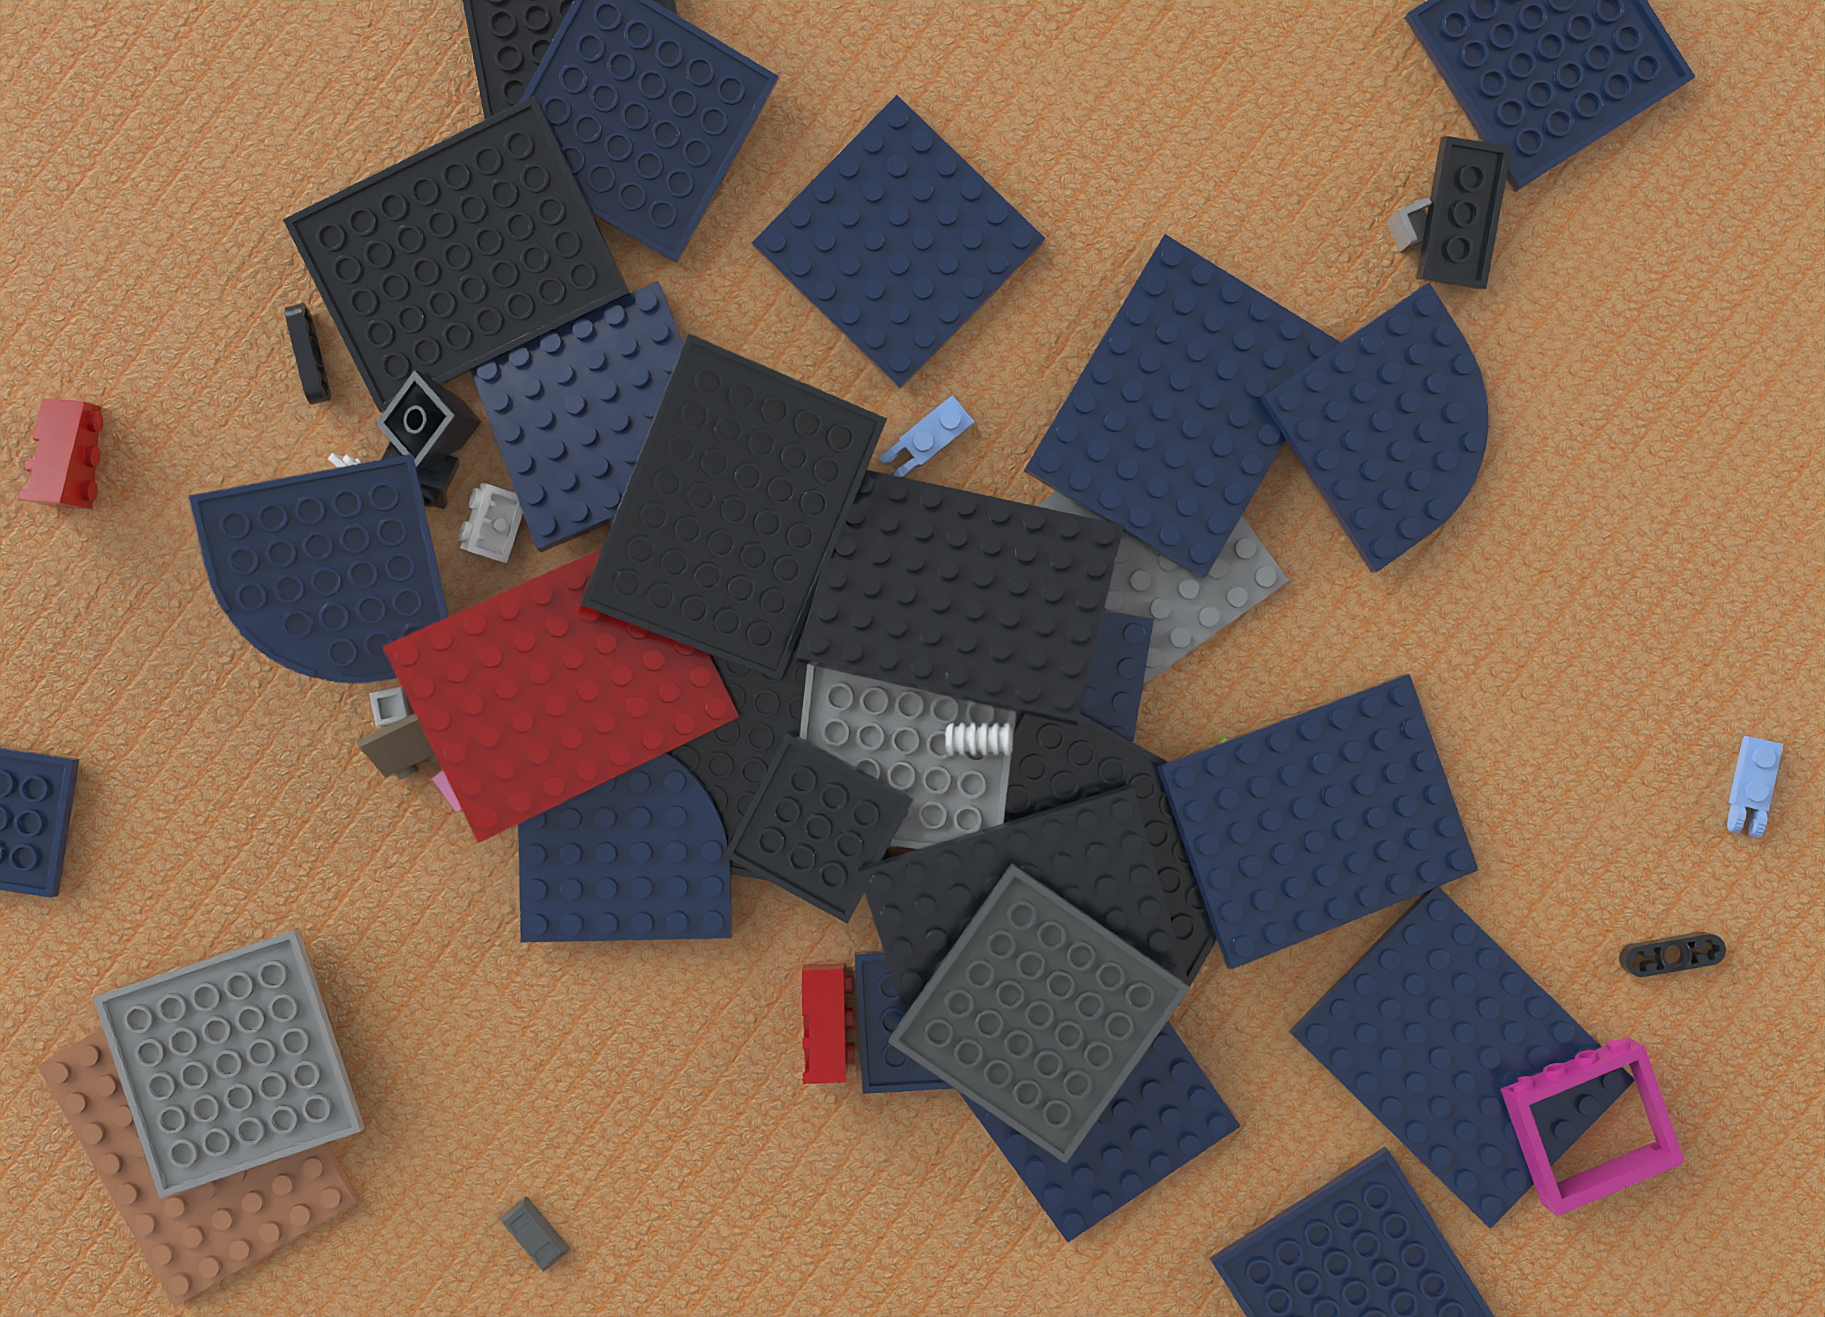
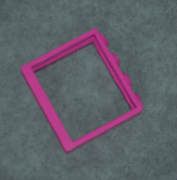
(1611, 1175)

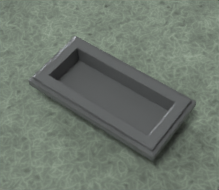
(534, 1234)

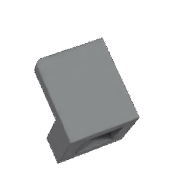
(1409, 224)

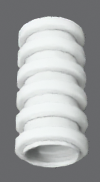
(979, 739)

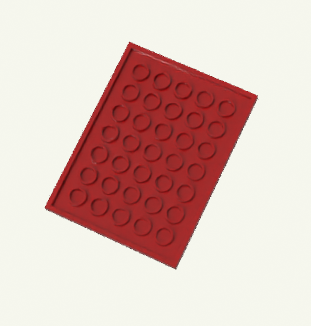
(550, 697)

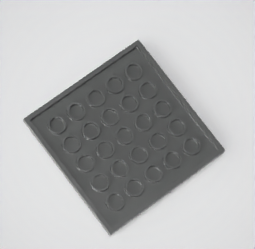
(1038, 1013)

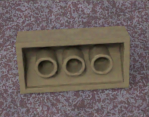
(398, 748)

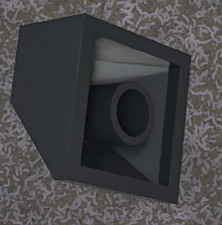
(427, 420)

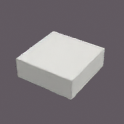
(389, 706)

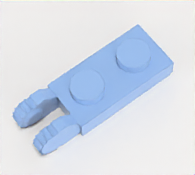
(930, 436)
(1753, 784)

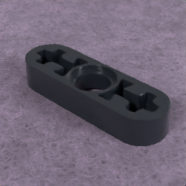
(307, 353)
(1687, 959)

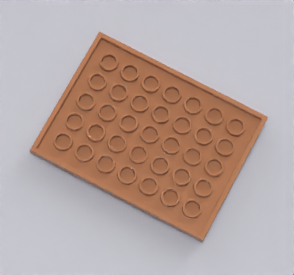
(204, 1230)

